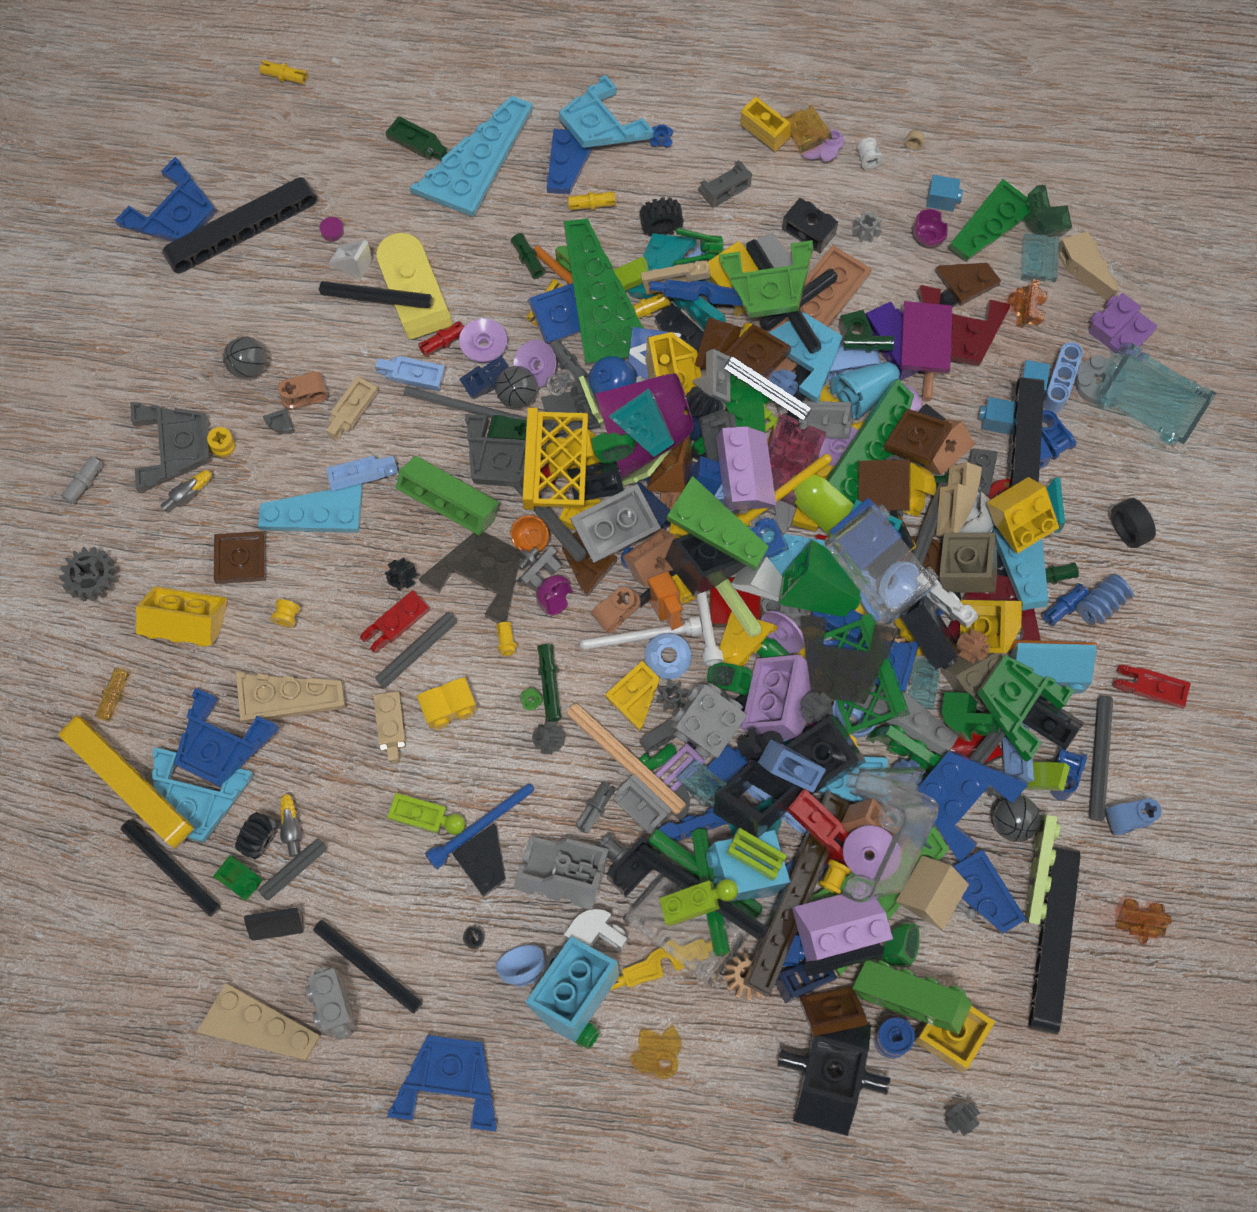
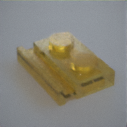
(808, 129)

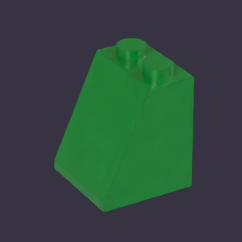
(818, 583)

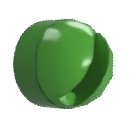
(532, 704)

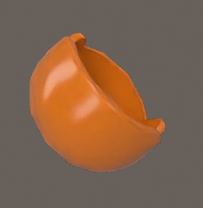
(529, 532)

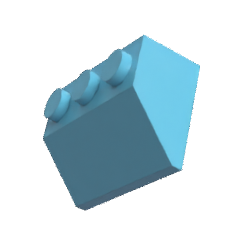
(1065, 663)
(573, 988)

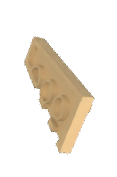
(285, 696)
(250, 1023)

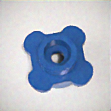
(665, 132)

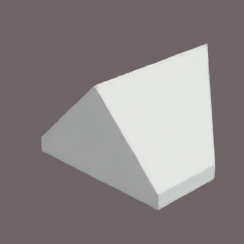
(763, 581)

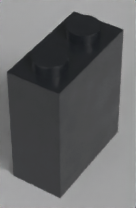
(931, 633)

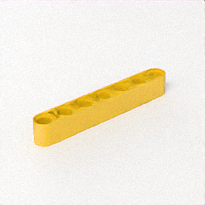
(126, 781)

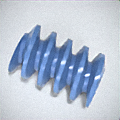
(1104, 600)

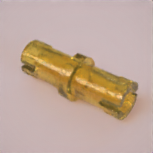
(111, 694)

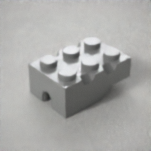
(562, 870)

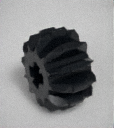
(701, 403)
(255, 835)

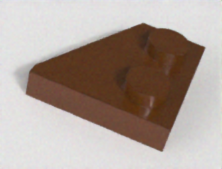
(968, 280)

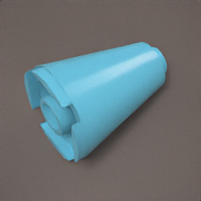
(864, 386)

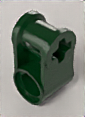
(507, 428)

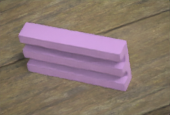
(693, 755)

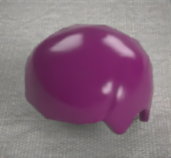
(930, 228)
(552, 594)

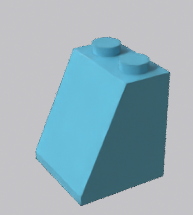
(749, 882)

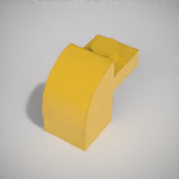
(921, 484)

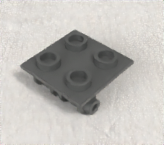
(571, 402)

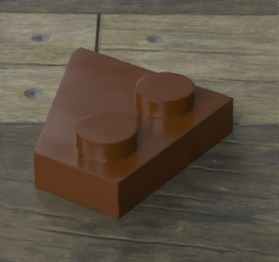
(586, 572)

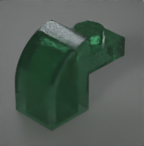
(1046, 219)

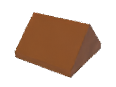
(674, 470)

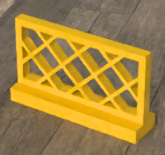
(533, 461)

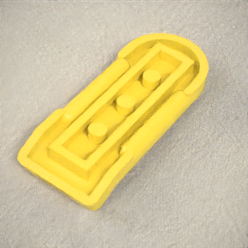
(408, 269)

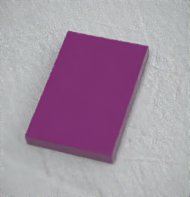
(926, 337)

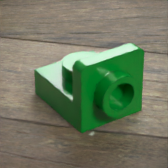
(237, 878)

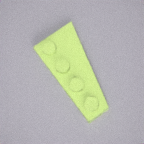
(1039, 871)

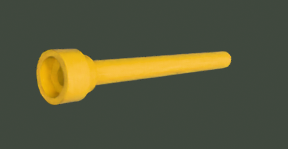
(787, 487)

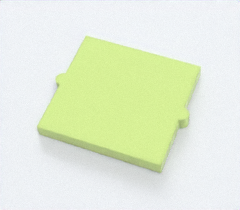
(592, 400)
(645, 470)

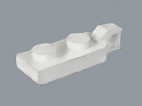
(951, 605)

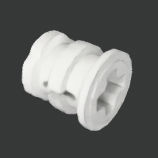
(869, 153)

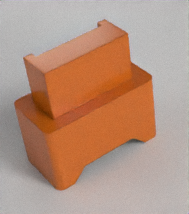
(666, 599)

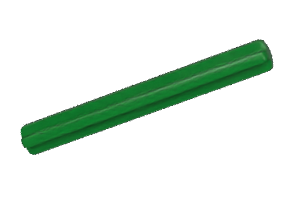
(688, 862)
(715, 920)

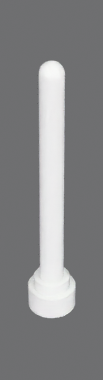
(690, 627)
(711, 654)

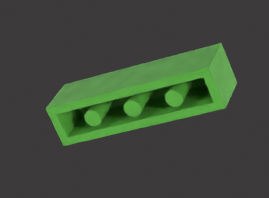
(447, 495)
(913, 996)

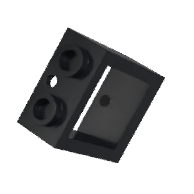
(744, 816)

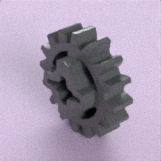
(85, 584)

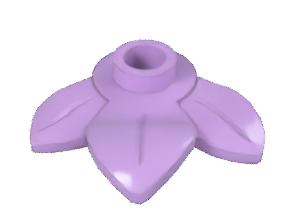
(828, 149)

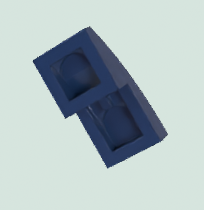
(482, 381)

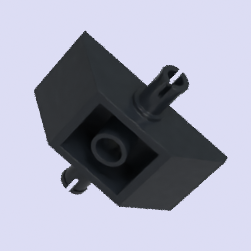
(830, 1101)

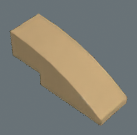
(958, 497)

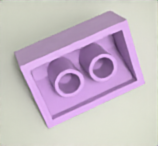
(745, 468)
(776, 696)
(840, 926)

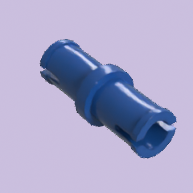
(1065, 604)

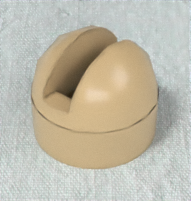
(917, 143)

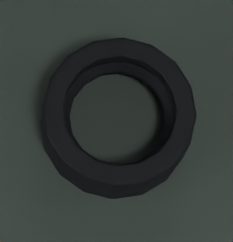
(1133, 522)

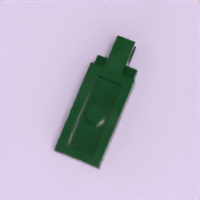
(416, 139)

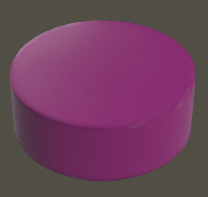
(331, 229)

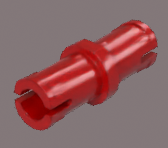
(441, 339)

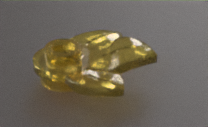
(654, 1050)

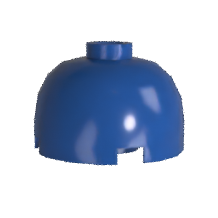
(611, 373)

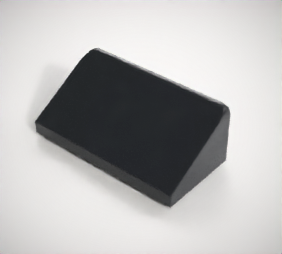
(274, 924)

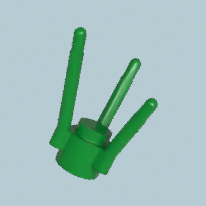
(710, 244)

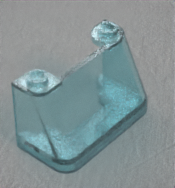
(1154, 394)

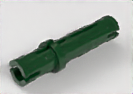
(549, 682)

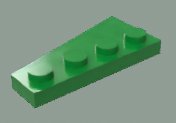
(993, 219)

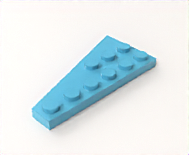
(474, 162)

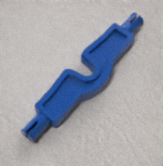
(692, 289)

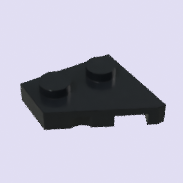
(482, 860)

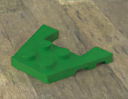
(1010, 695)

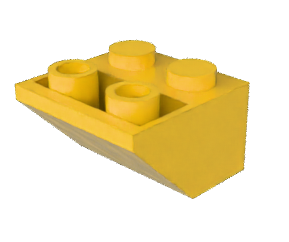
(1023, 514)

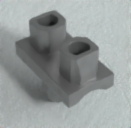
(546, 560)

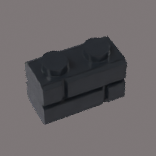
(1053, 723)

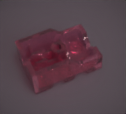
(792, 451)

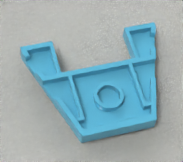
(594, 124)
(817, 363)
(197, 804)

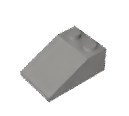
(615, 524)

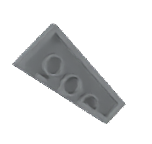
(917, 725)

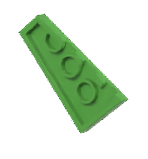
(715, 524)

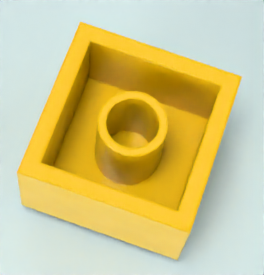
(954, 1048)

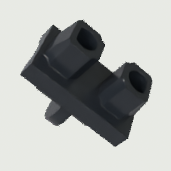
(754, 745)

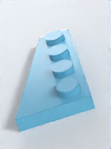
(1025, 571)

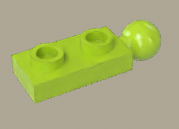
(424, 815)
(696, 901)

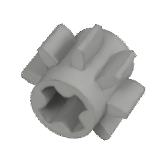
(867, 227)

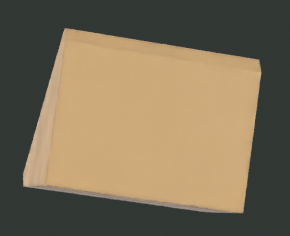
(933, 891)

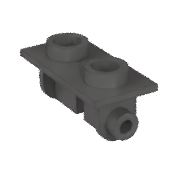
(986, 460)

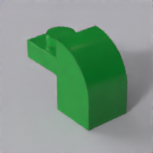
(961, 716)

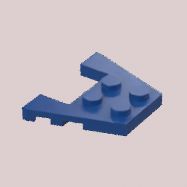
(178, 214)
(212, 751)
(955, 787)
(450, 1069)

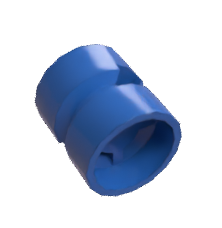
(894, 1038)

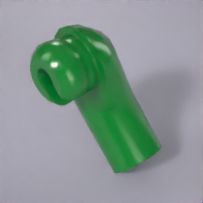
(659, 759)

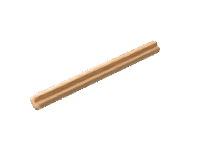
(625, 758)

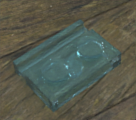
(1039, 257)

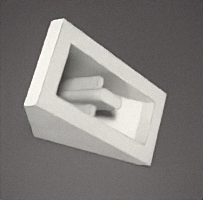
(352, 258)

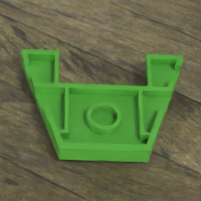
(771, 289)

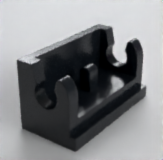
(630, 869)

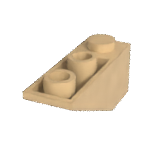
(1085, 263)

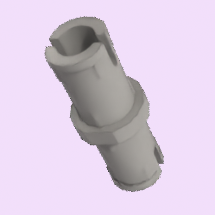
(82, 480)

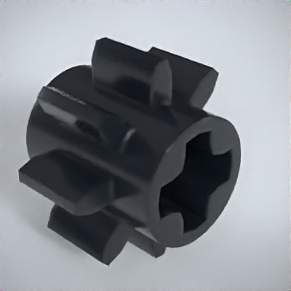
(401, 574)

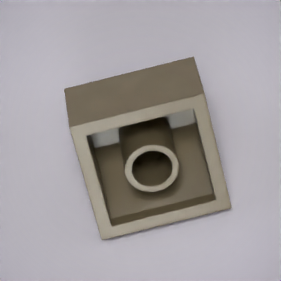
(969, 562)
(969, 677)

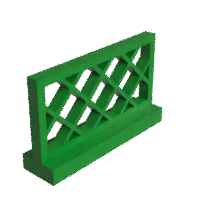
(887, 678)

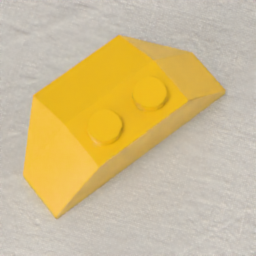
(671, 355)

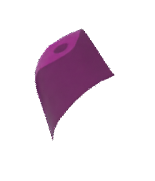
(671, 402)

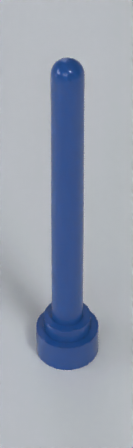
(439, 854)

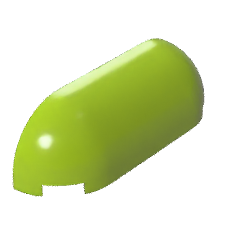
(822, 502)

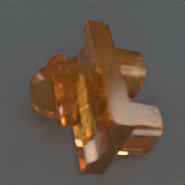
(1025, 303)
(1143, 923)

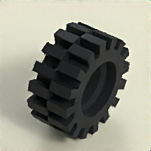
(661, 216)

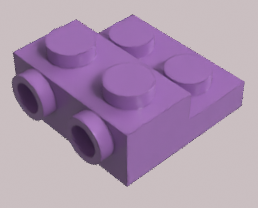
(1121, 324)

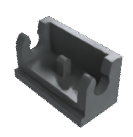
(726, 185)
(711, 427)

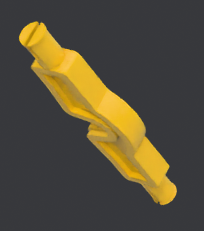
(646, 970)

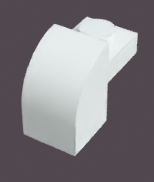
(594, 924)

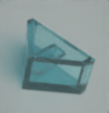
(923, 683)
(700, 783)

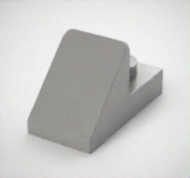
(717, 379)

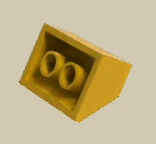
(180, 616)

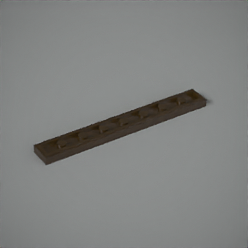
(782, 925)

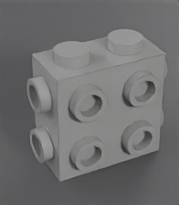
(707, 720)
(332, 1004)

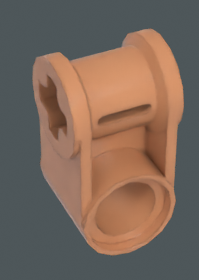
(303, 389)
(614, 611)

